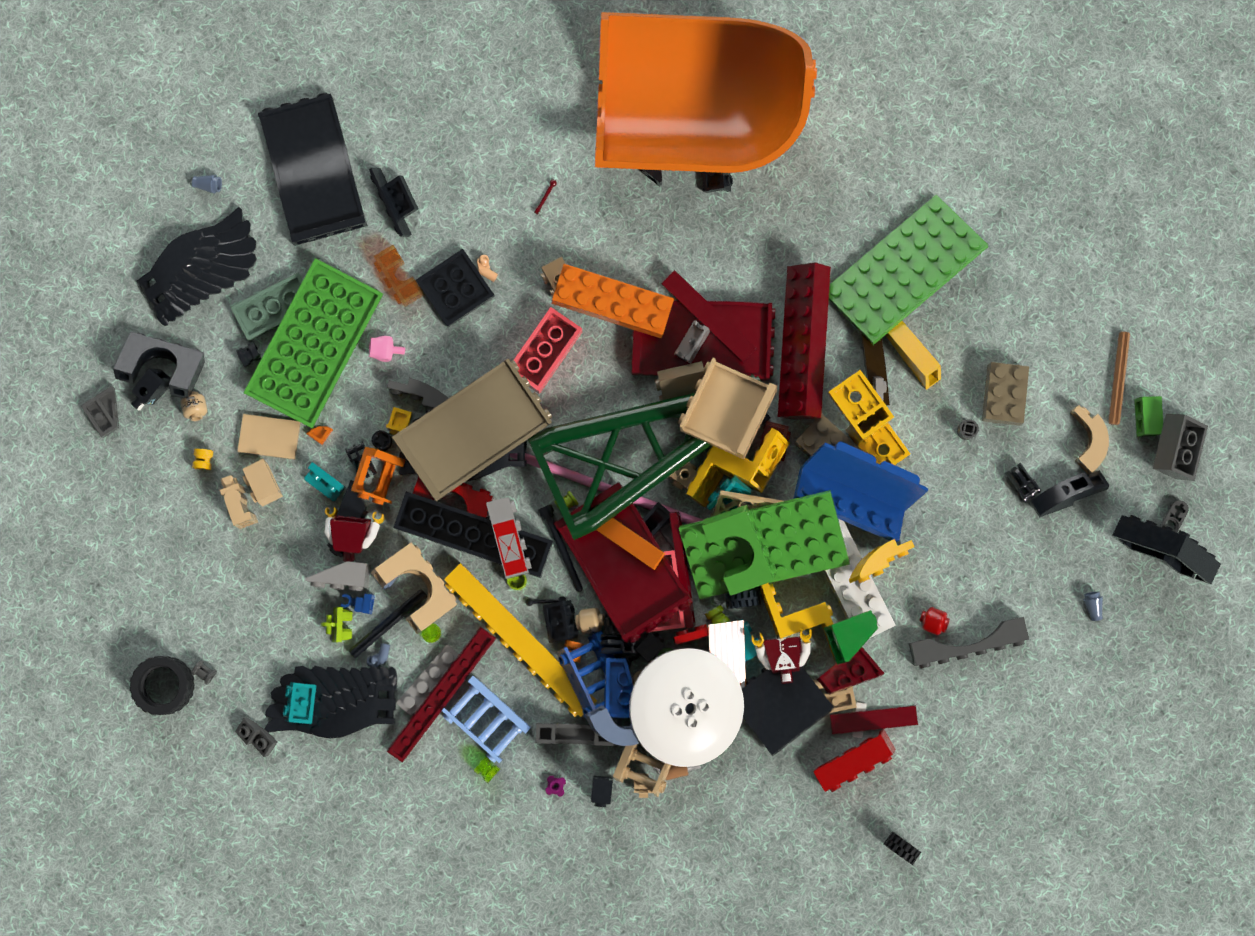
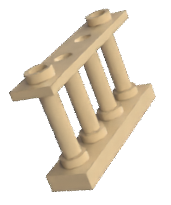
(623, 771)

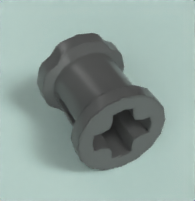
(204, 672)

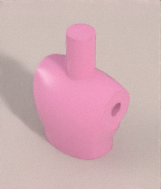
(383, 348)

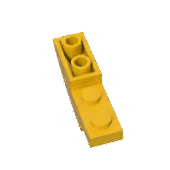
(878, 560)

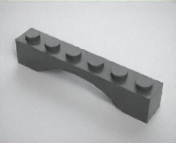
(1008, 632)

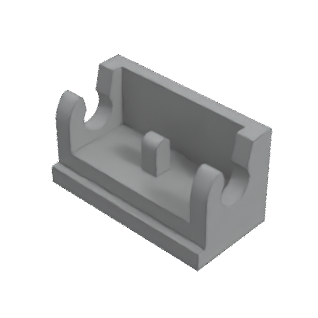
(692, 342)

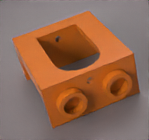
(380, 492)

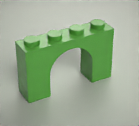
(741, 524)

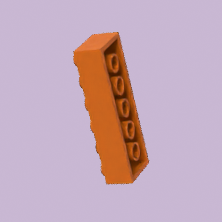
(612, 301)

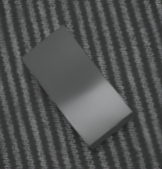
(254, 734)

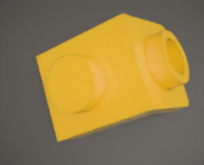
(398, 420)

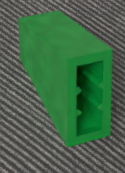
(850, 635)

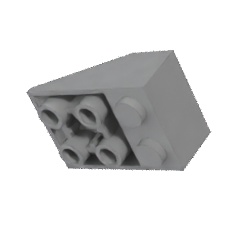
(346, 574)

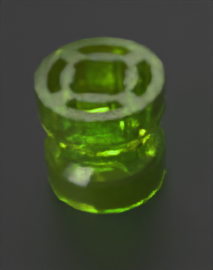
(486, 769)

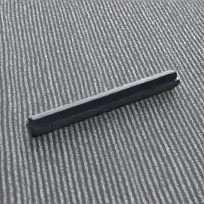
(388, 623)

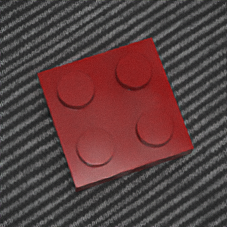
(684, 636)

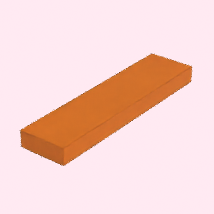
(632, 542)

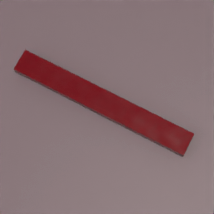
(441, 694)

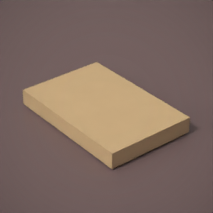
(269, 436)

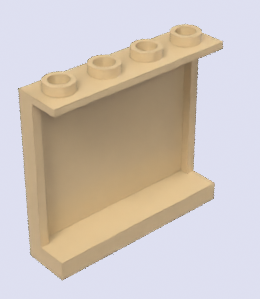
(727, 408)

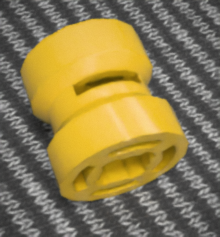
(202, 454)

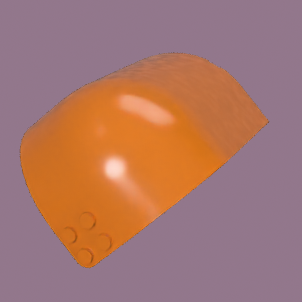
(699, 92)

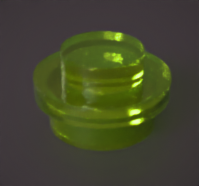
(431, 633)

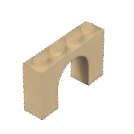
(410, 561)

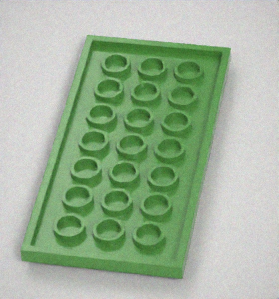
(905, 269)
(313, 343)
(800, 537)

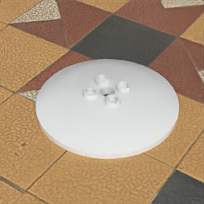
(661, 700)

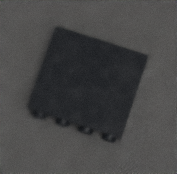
(782, 711)

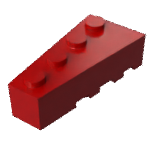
(855, 761)

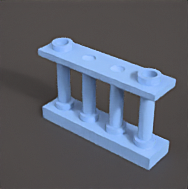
(489, 701)

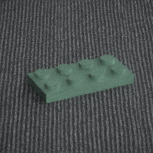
(267, 308)

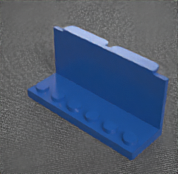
(862, 490)

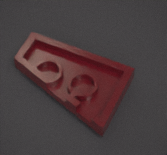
(854, 672)

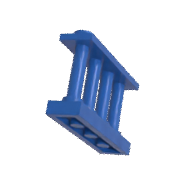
(574, 675)

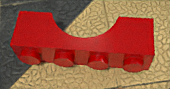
(474, 499)

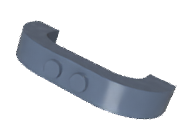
(603, 725)

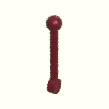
(553, 183)

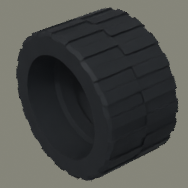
(138, 682)

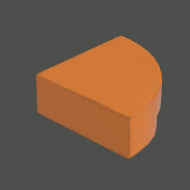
(320, 433)

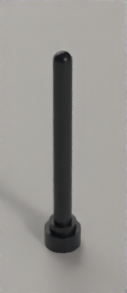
(547, 514)

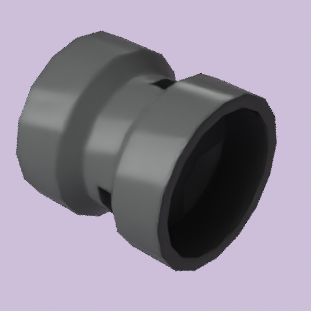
(966, 432)

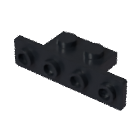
(396, 198)

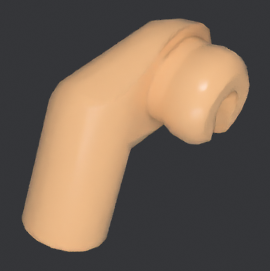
(484, 268)

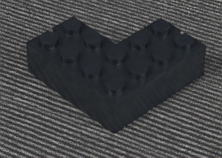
(1173, 548)

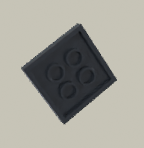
(455, 288)

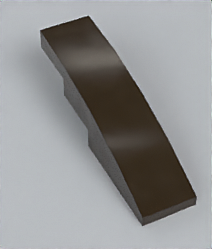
(875, 363)

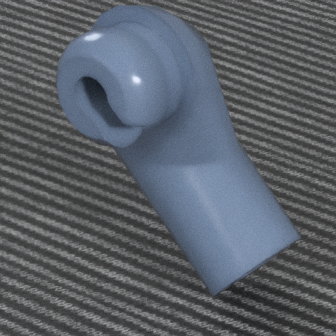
(380, 658)

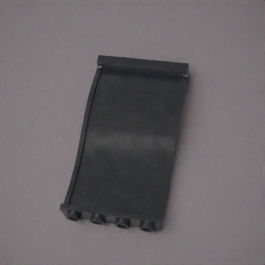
(312, 169)

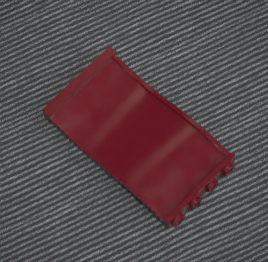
(749, 318)
(627, 587)

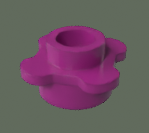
(551, 782)

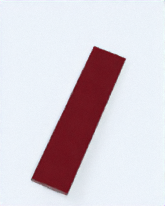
(873, 719)

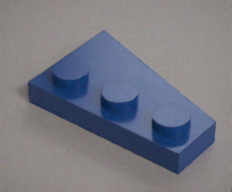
(617, 687)

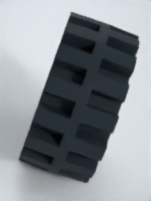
(743, 599)

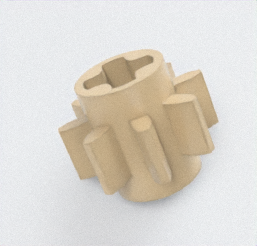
(642, 789)

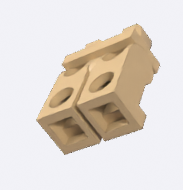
(237, 503)

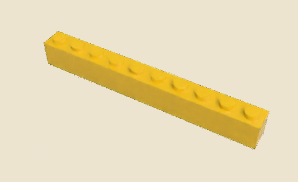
(515, 635)

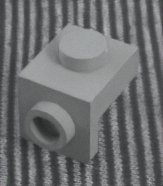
(880, 386)

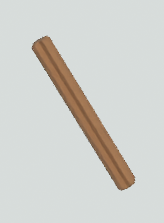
(1119, 378)

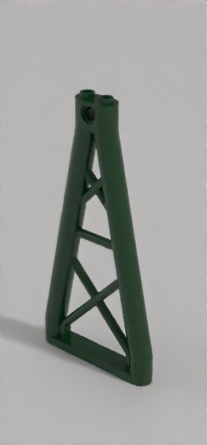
(589, 521)

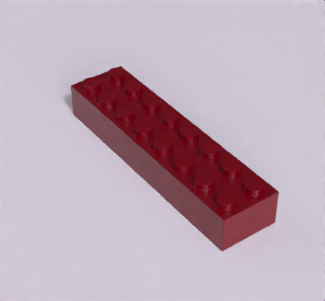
(804, 341)

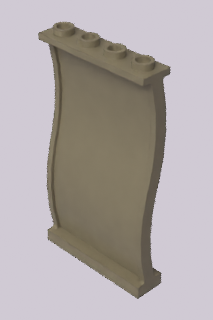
(472, 429)

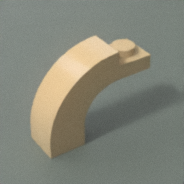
(1098, 439)

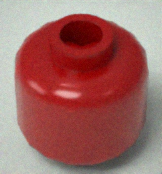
(934, 621)

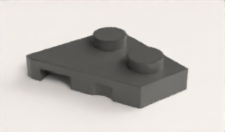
(103, 412)

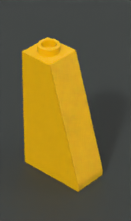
(915, 355)

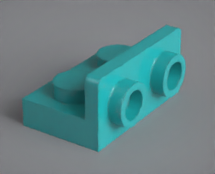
(324, 482)
(732, 485)
(300, 703)

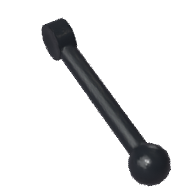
(529, 602)

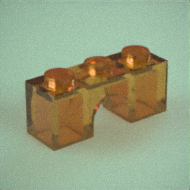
(389, 262)

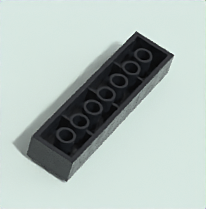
(463, 531)

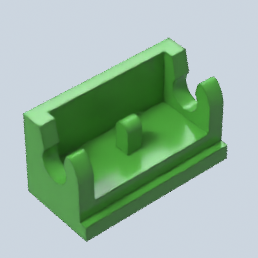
(1148, 416)

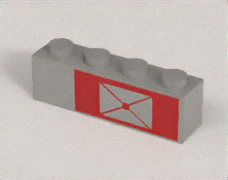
(508, 538)

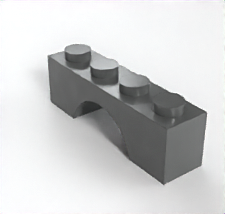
(568, 734)

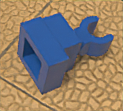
(362, 605)

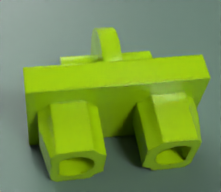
(339, 616)

